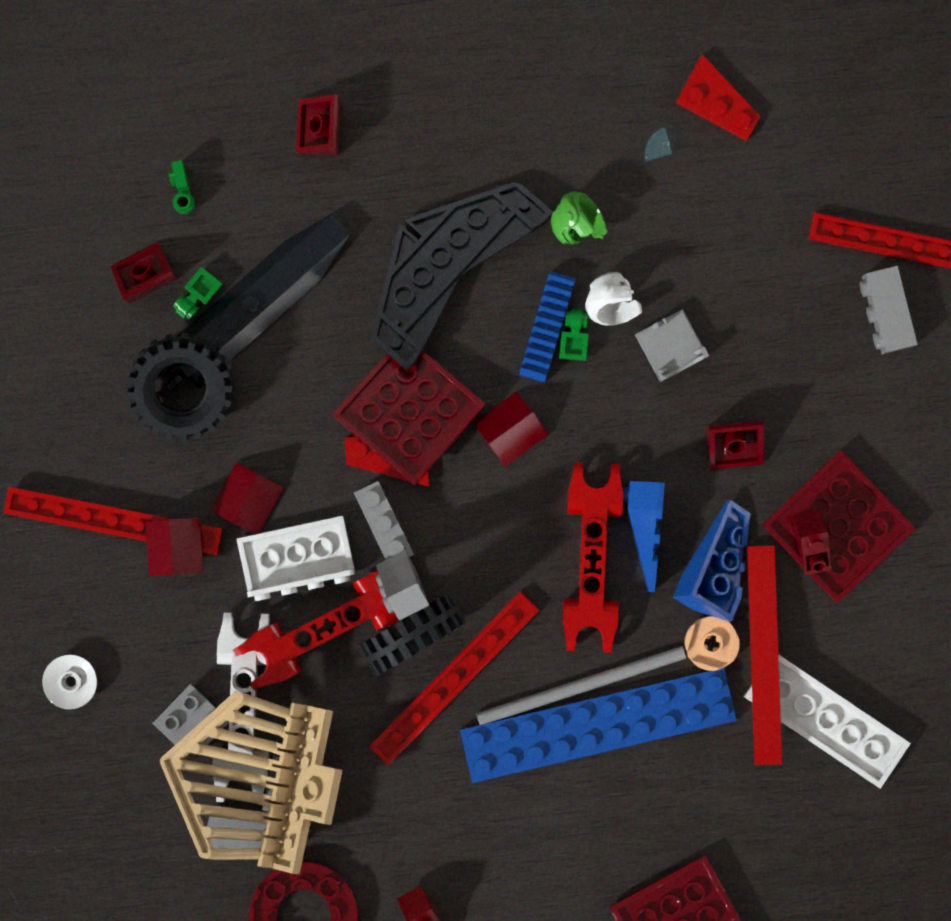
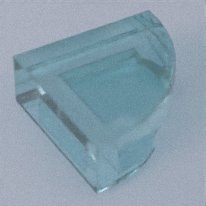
(657, 146)

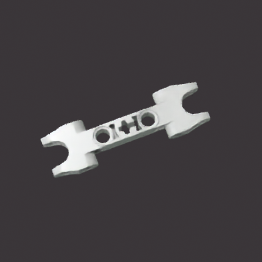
(245, 663)

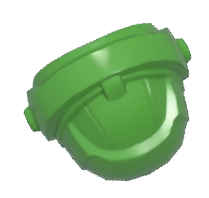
(577, 218)

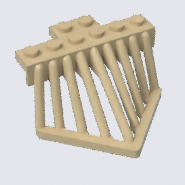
(300, 793)

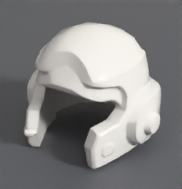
(608, 298)

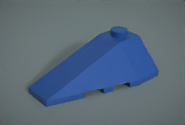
(644, 511)
(714, 573)

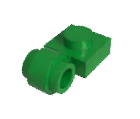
(179, 178)
(202, 288)
(573, 343)

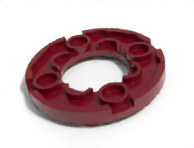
(311, 877)

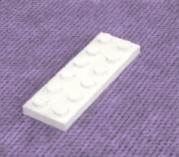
(837, 725)

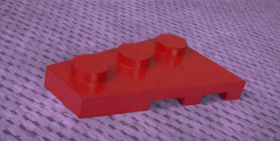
(717, 101)
(363, 457)

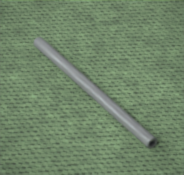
(581, 685)

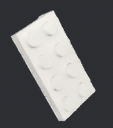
(296, 558)

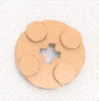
(718, 657)

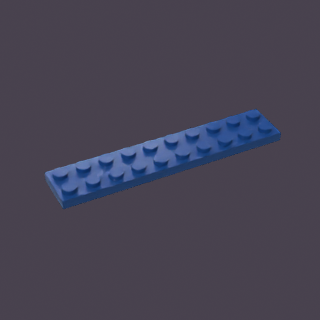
(598, 725)

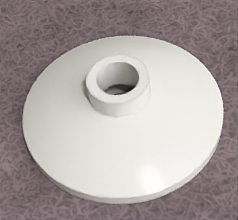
(56, 685)

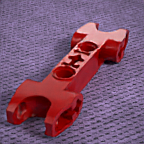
(590, 607)
(282, 649)

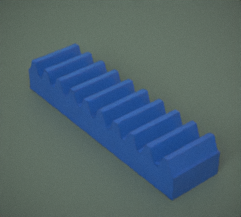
(547, 326)

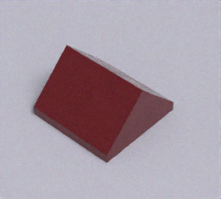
(318, 125)
(142, 273)
(510, 429)
(735, 445)
(246, 499)
(174, 547)

